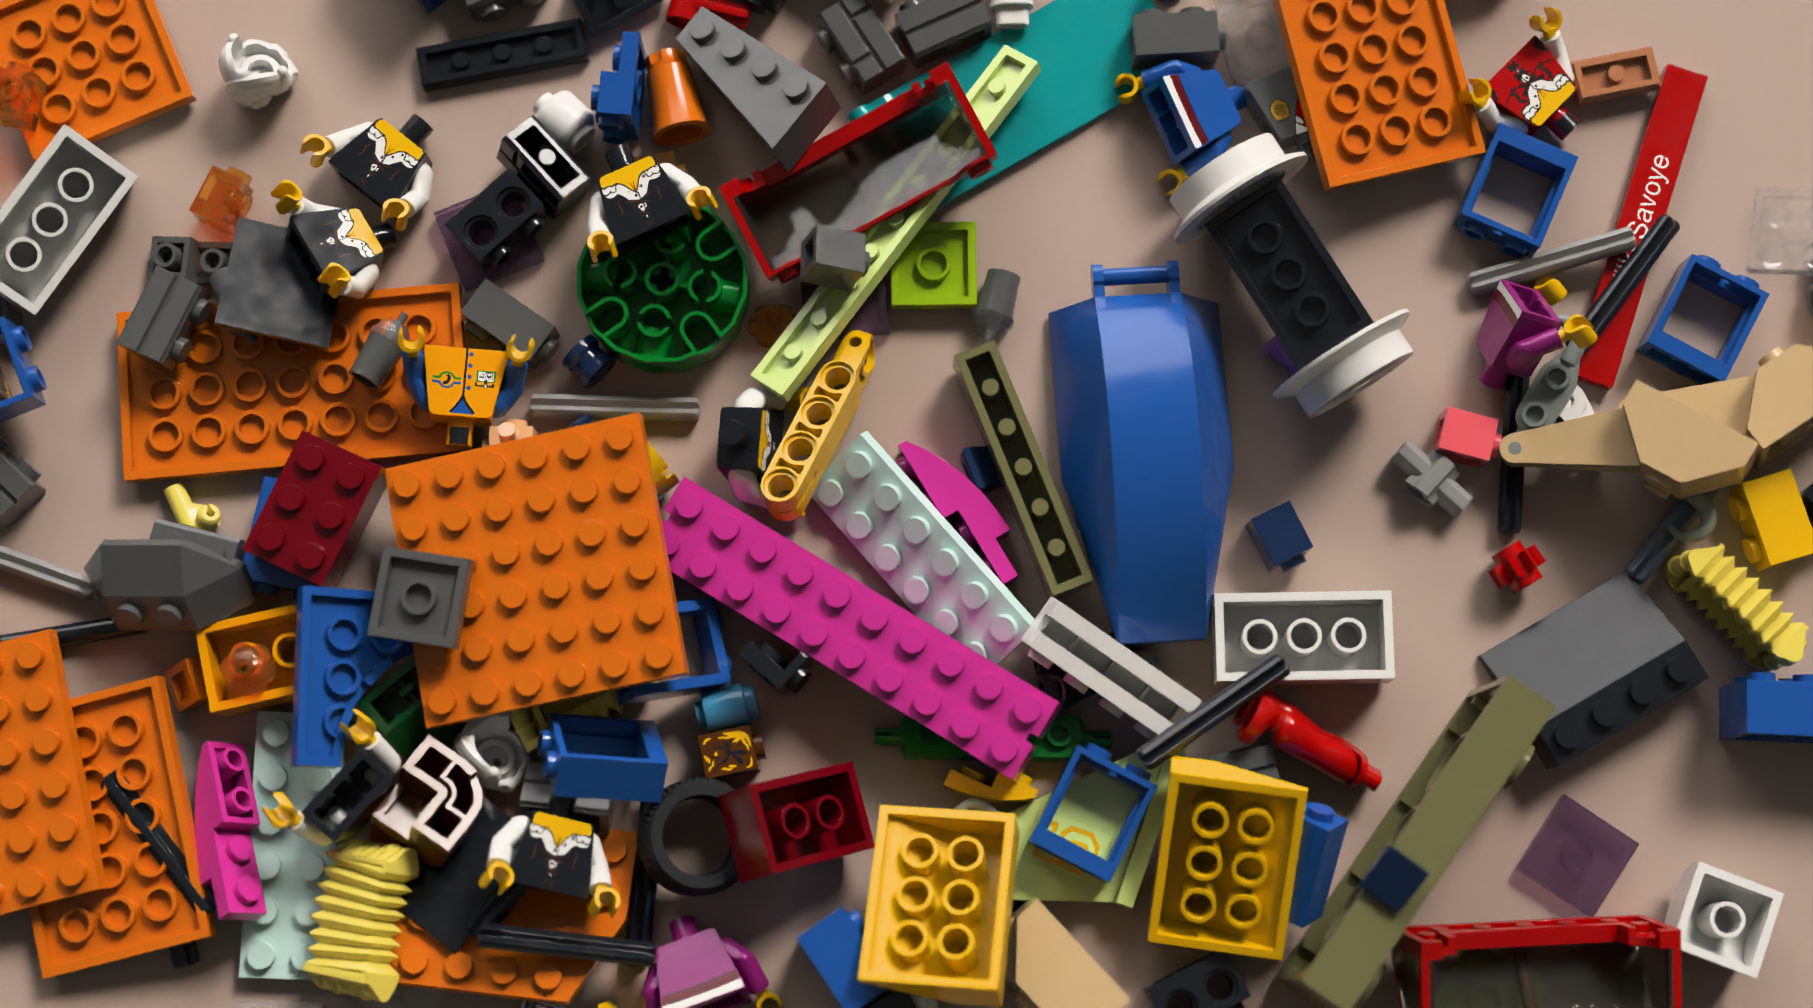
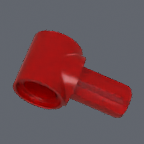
(682, 11)

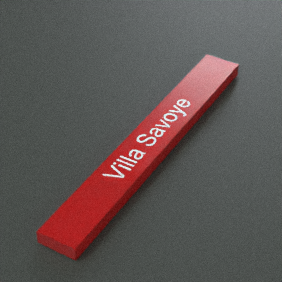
(1643, 203)

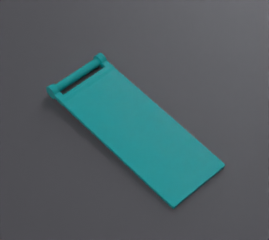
(1080, 56)

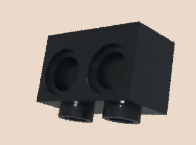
(489, 212)
(1193, 980)

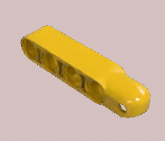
(819, 441)

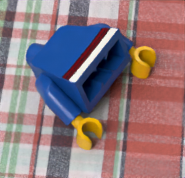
(1189, 111)

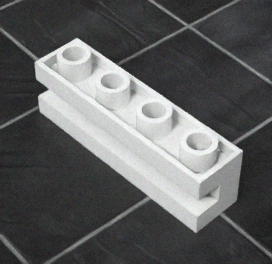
(1107, 668)

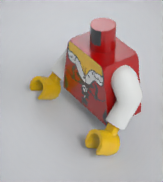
(1530, 85)

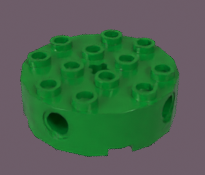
(674, 326)

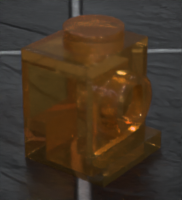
(24, 106)
(223, 199)

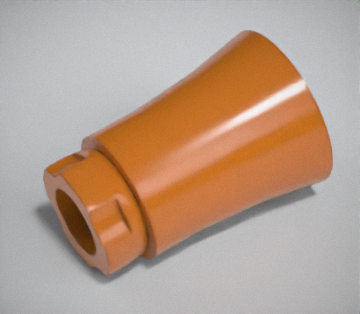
(674, 100)

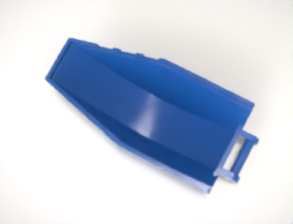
(1145, 448)

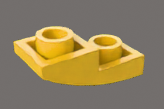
(1002, 790)

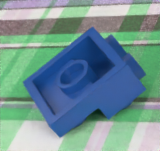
(621, 93)

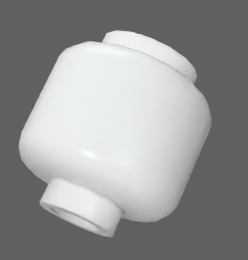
(566, 119)

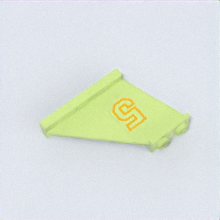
(1091, 819)

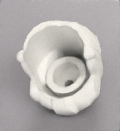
(255, 71)
(490, 741)

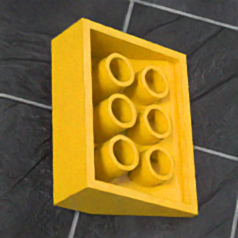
(1226, 859)
(941, 904)

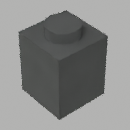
(833, 257)

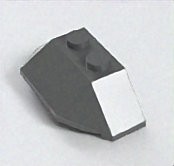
(167, 584)

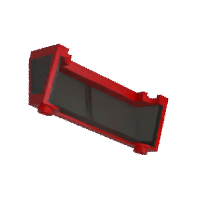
(862, 172)
(1540, 964)

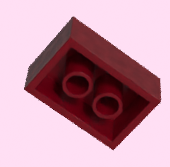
(317, 511)
(796, 821)

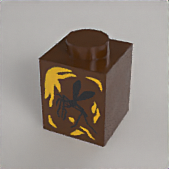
(731, 752)

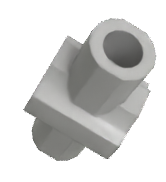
(1431, 478)

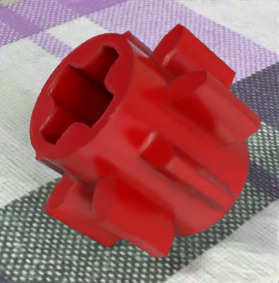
(1517, 566)

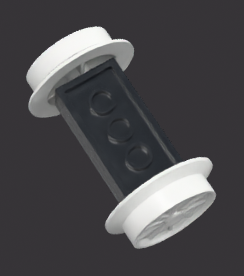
(1289, 274)

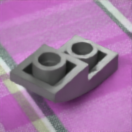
(188, 257)

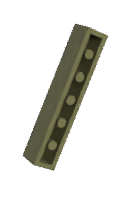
(1022, 471)

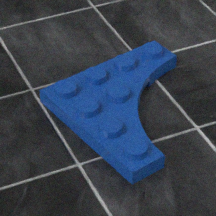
(333, 669)

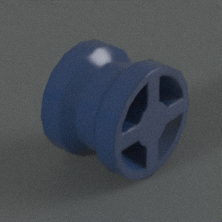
(589, 361)

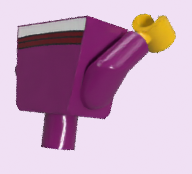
(1524, 328)
(704, 971)

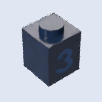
(1280, 537)

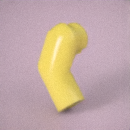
(190, 513)

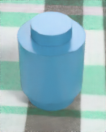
(727, 707)

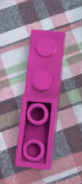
(958, 497)
(223, 824)

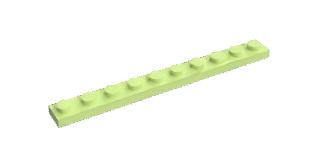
(832, 309)

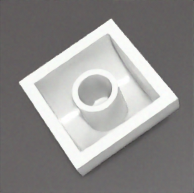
(1723, 917)

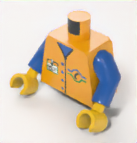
(463, 384)

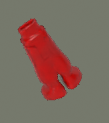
(1305, 741)

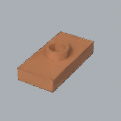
(1615, 76)

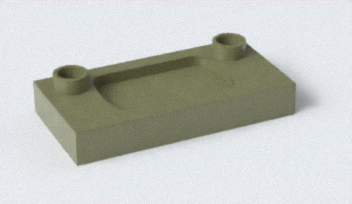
(1429, 821)

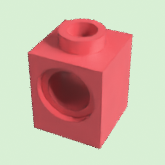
(1466, 437)

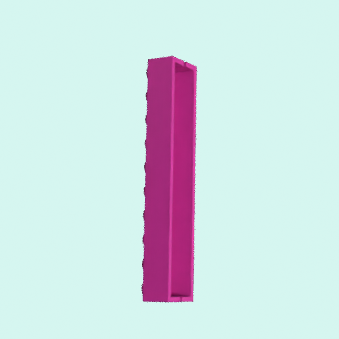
(855, 630)

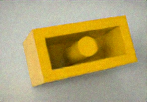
(1772, 520)

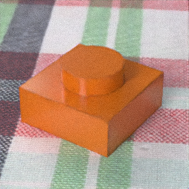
(186, 684)

